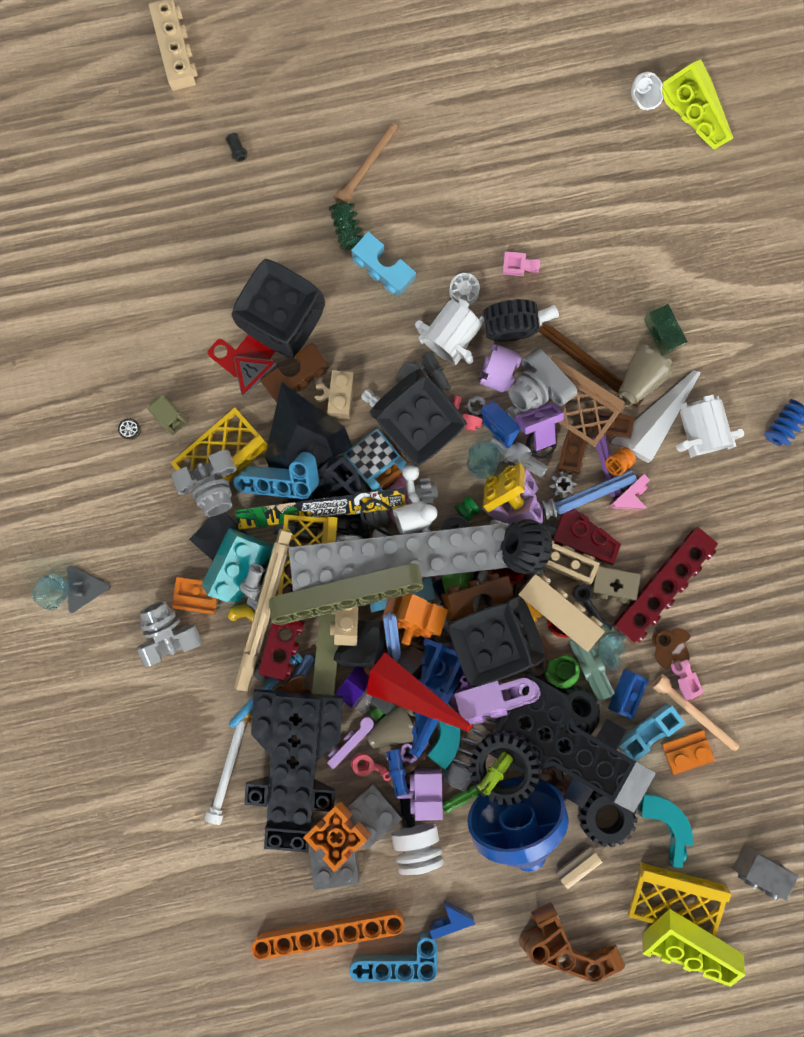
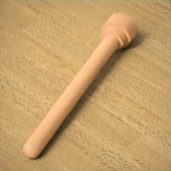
(663, 685)

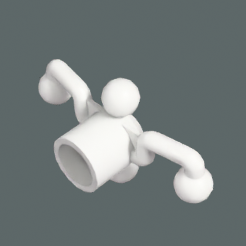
(418, 514)

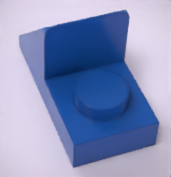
(457, 920)

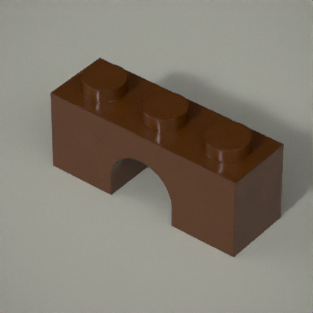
(312, 366)
(460, 599)

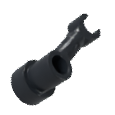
(585, 599)

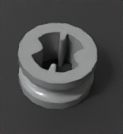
(473, 400)
(549, 509)

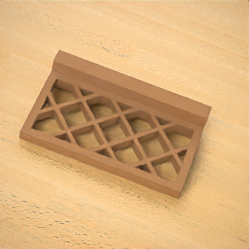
(595, 392)

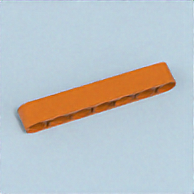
(318, 941)

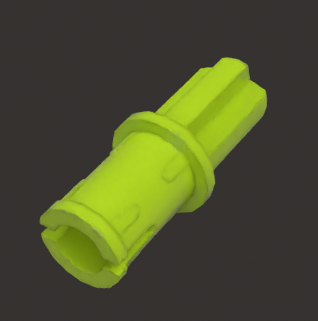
(495, 773)

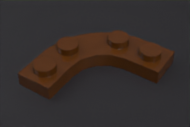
(574, 446)

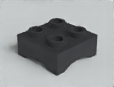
(212, 533)
(369, 646)

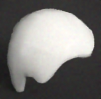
(647, 91)

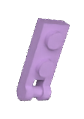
(351, 740)

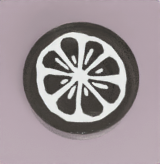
(129, 429)

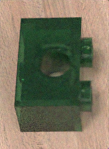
(665, 330)

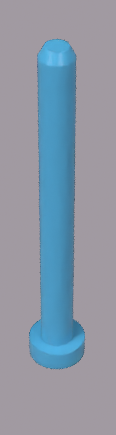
(247, 708)

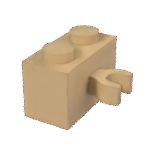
(339, 394)

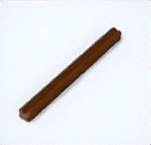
(582, 357)

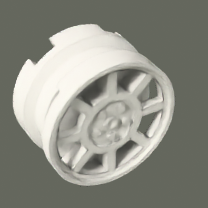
(464, 287)

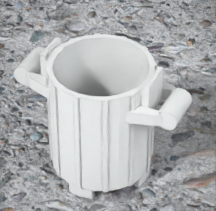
(451, 332)
(706, 427)

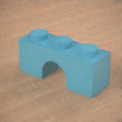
(395, 278)
(656, 726)

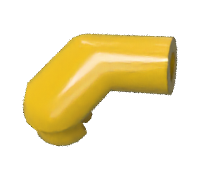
(240, 611)

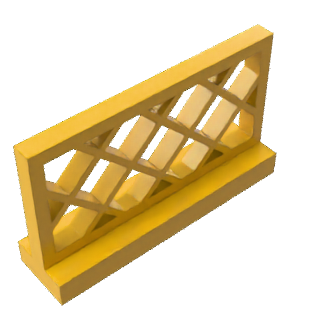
(242, 457)
(328, 536)
(679, 882)

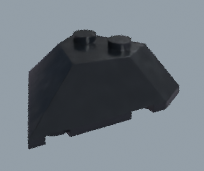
(302, 428)
(338, 479)

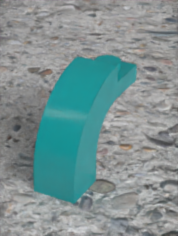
(446, 745)
(681, 834)

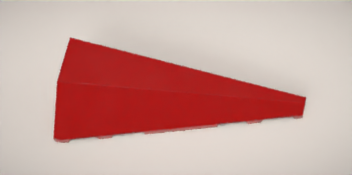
(398, 686)

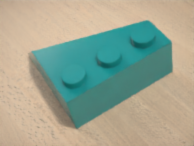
(233, 563)

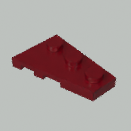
(586, 538)

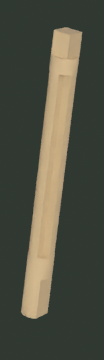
(262, 611)

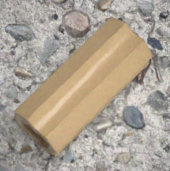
(578, 867)

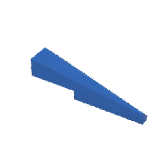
(441, 675)

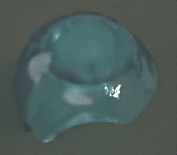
(483, 460)
(50, 591)
(610, 649)

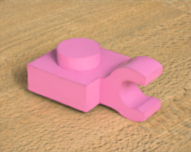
(516, 263)
(688, 681)

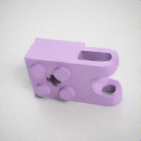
(495, 699)

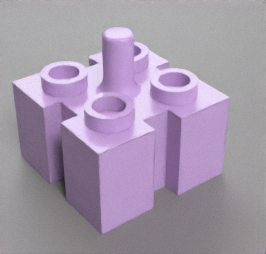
(425, 794)

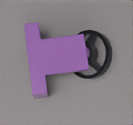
(541, 424)

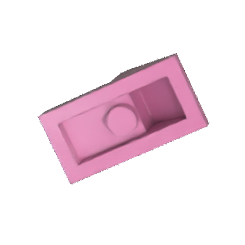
(628, 500)

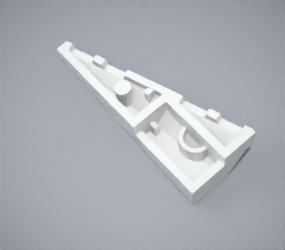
(655, 423)

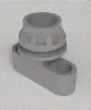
(539, 382)
(205, 482)
(160, 623)

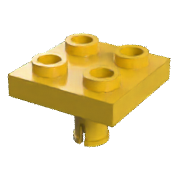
(505, 487)

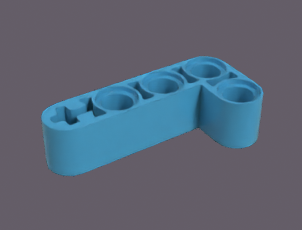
(294, 482)
(393, 961)

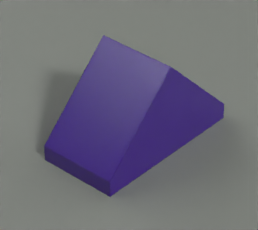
(353, 686)

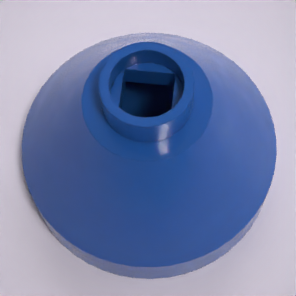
(521, 832)

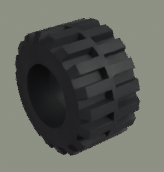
(511, 320)
(610, 835)

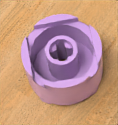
(498, 368)

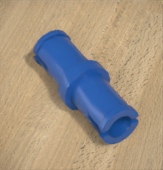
(397, 772)

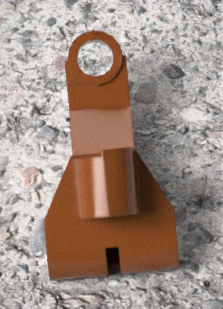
(548, 942)

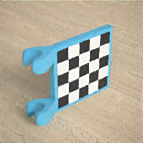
(373, 457)

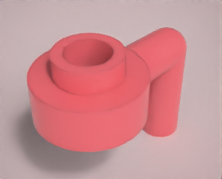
(472, 421)
(368, 767)

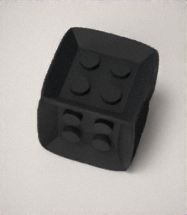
(278, 308)
(418, 417)
(496, 642)

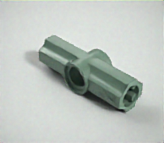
(592, 671)

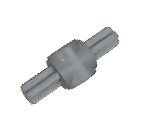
(519, 453)

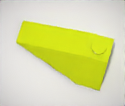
(696, 101)

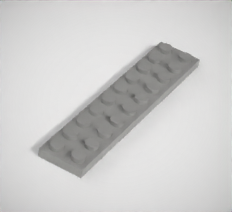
(434, 552)

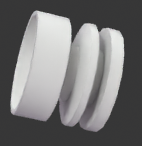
(418, 854)

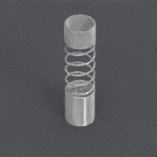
(456, 773)

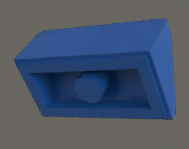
(499, 423)
(628, 694)

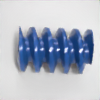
(786, 424)

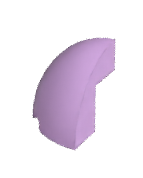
(530, 509)

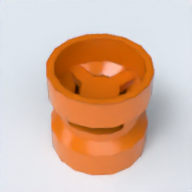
(620, 461)

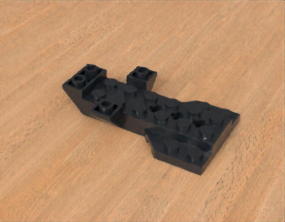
(590, 762)
(292, 786)

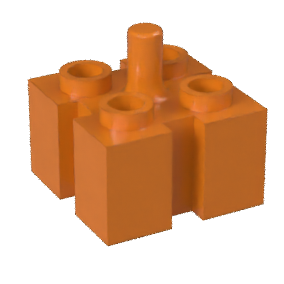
(416, 616)
(337, 836)

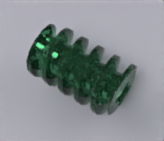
(345, 225)

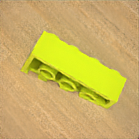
(696, 949)

